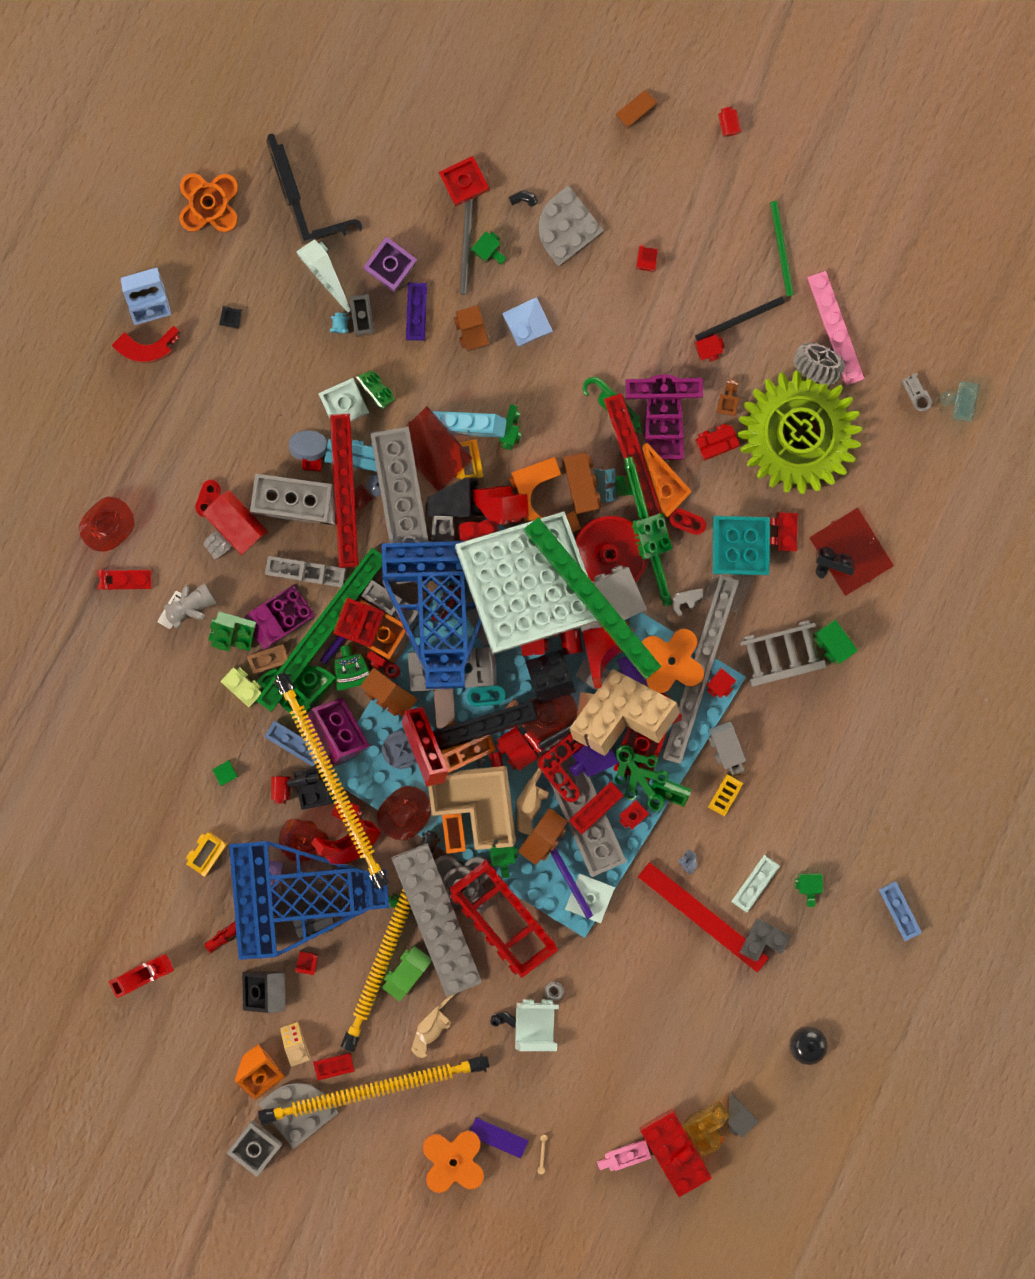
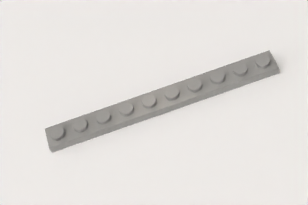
(705, 656)

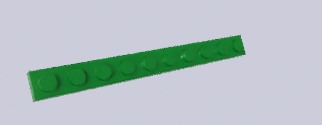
(592, 598)
(322, 627)

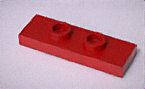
(596, 807)

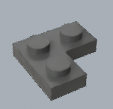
(763, 935)

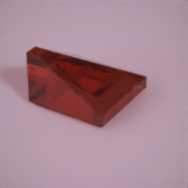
(362, 497)

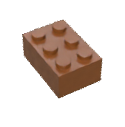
(582, 483)

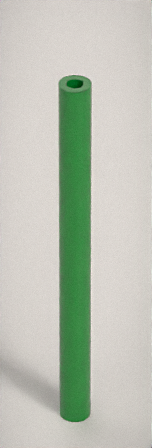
(781, 248)

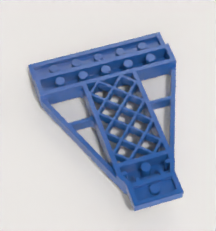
(432, 563)
(255, 901)

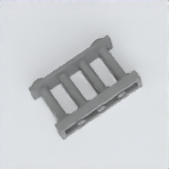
(795, 667)

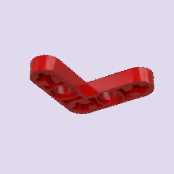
(555, 767)

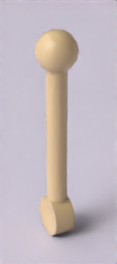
(541, 1170)

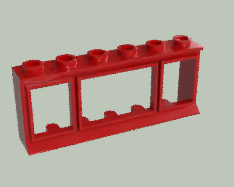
(492, 938)

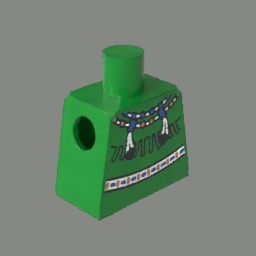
(350, 669)

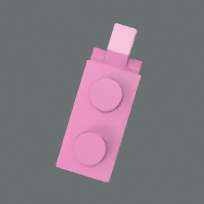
(625, 1156)

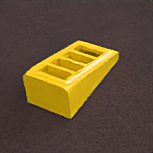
(737, 783)

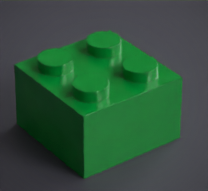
(834, 642)

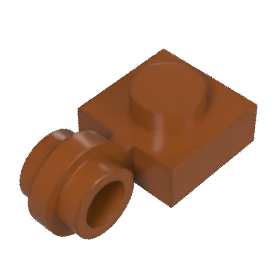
(728, 403)

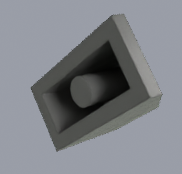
(740, 1118)

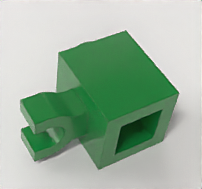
(487, 247)
(503, 857)
(810, 885)

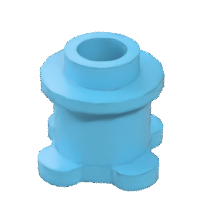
(340, 323)

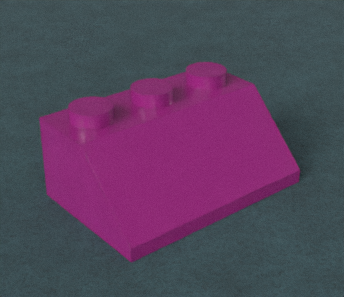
(337, 731)

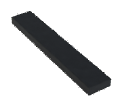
(486, 725)

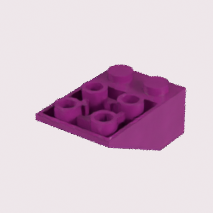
(279, 616)

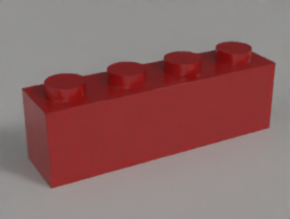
(424, 746)

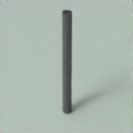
(466, 247)

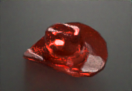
(106, 524)
(552, 716)
(404, 813)
(299, 835)

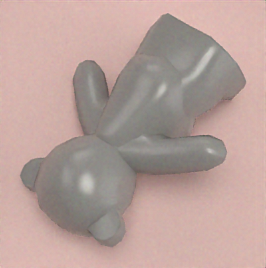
(189, 605)

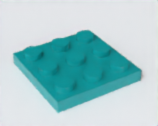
(740, 545)

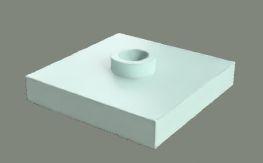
(344, 399)
(595, 894)

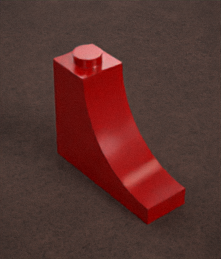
(599, 650)

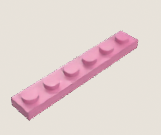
(835, 326)

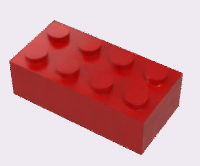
(668, 1139)

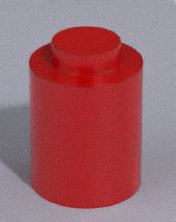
(729, 122)
(571, 642)
(279, 789)

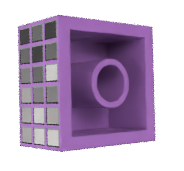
(390, 264)

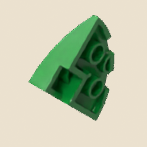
(309, 687)

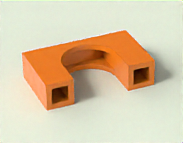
(530, 477)

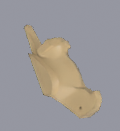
(529, 803)
(430, 1029)

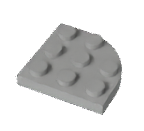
(566, 226)
(301, 1127)

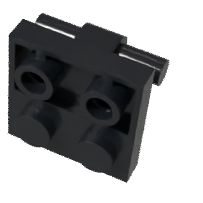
(828, 559)
(311, 788)

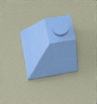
(527, 322)

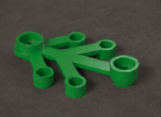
(639, 775)

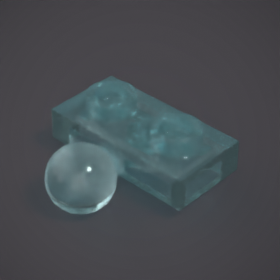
(964, 401)

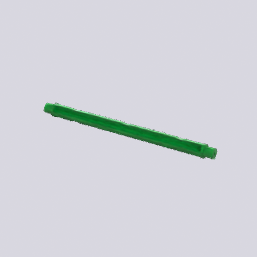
(643, 513)

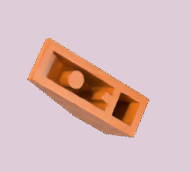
(467, 752)

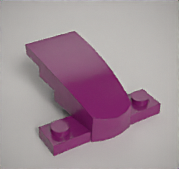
(664, 410)

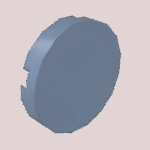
(307, 445)
(398, 751)

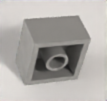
(254, 1148)

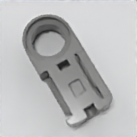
(915, 391)

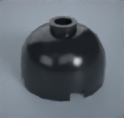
(808, 1045)

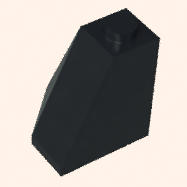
(454, 500)

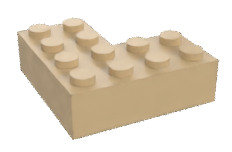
(623, 704)
(486, 797)

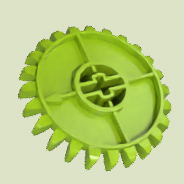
(773, 452)

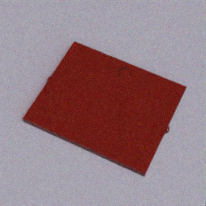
(436, 449)
(854, 537)

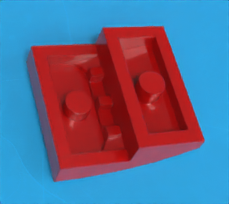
(358, 622)

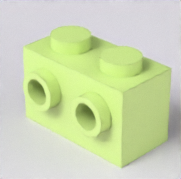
(241, 686)

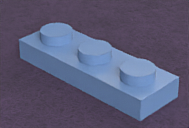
(290, 742)
(900, 911)

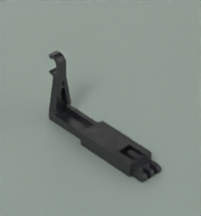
(293, 197)

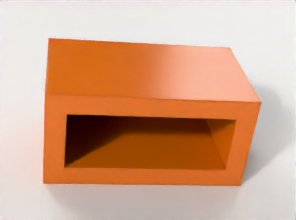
(454, 833)

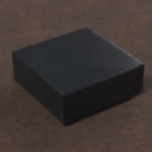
(230, 317)

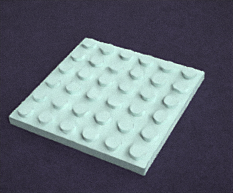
(518, 588)

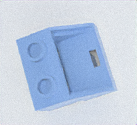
(143, 307)

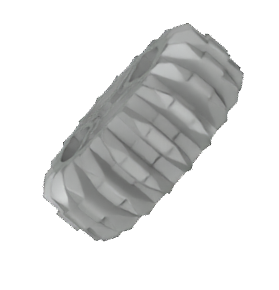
(819, 363)

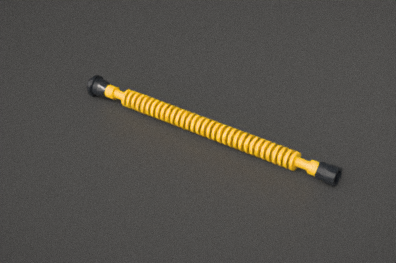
(287, 689)
(364, 1005)
(475, 1064)

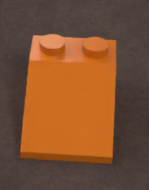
(390, 637)

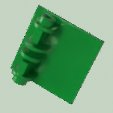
(372, 383)
(652, 536)

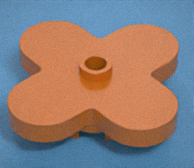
(198, 192)
(685, 668)
(463, 1150)

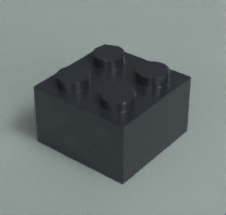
(550, 676)

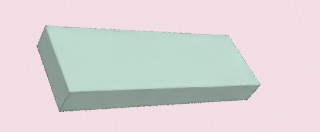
(755, 883)

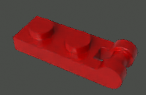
(125, 579)

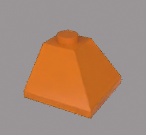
(257, 1072)

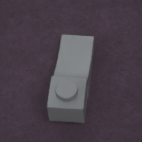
(378, 596)

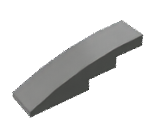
(305, 571)

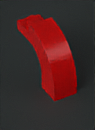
(146, 353)
(344, 850)
(141, 975)

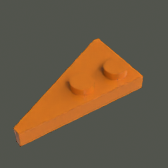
(667, 484)

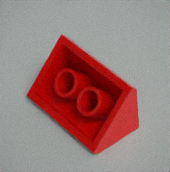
(235, 522)

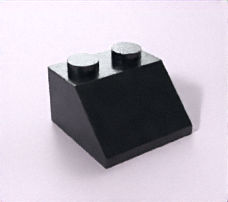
(263, 991)

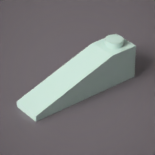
(318, 261)

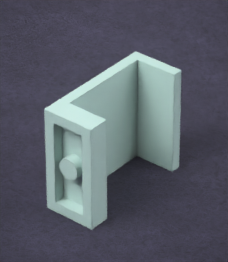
(535, 1025)

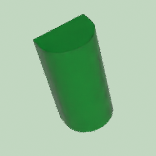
(672, 792)

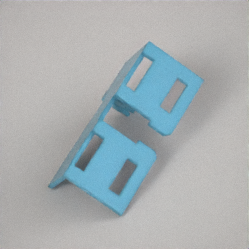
(601, 476)

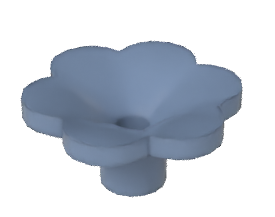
(371, 485)
(688, 861)

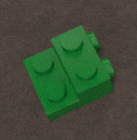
(512, 434)
(231, 631)

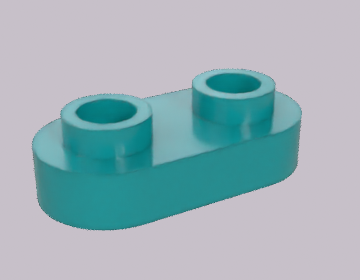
(486, 696)

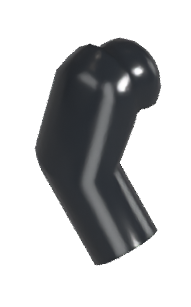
(525, 196)
(501, 1018)

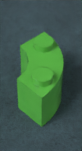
(407, 972)

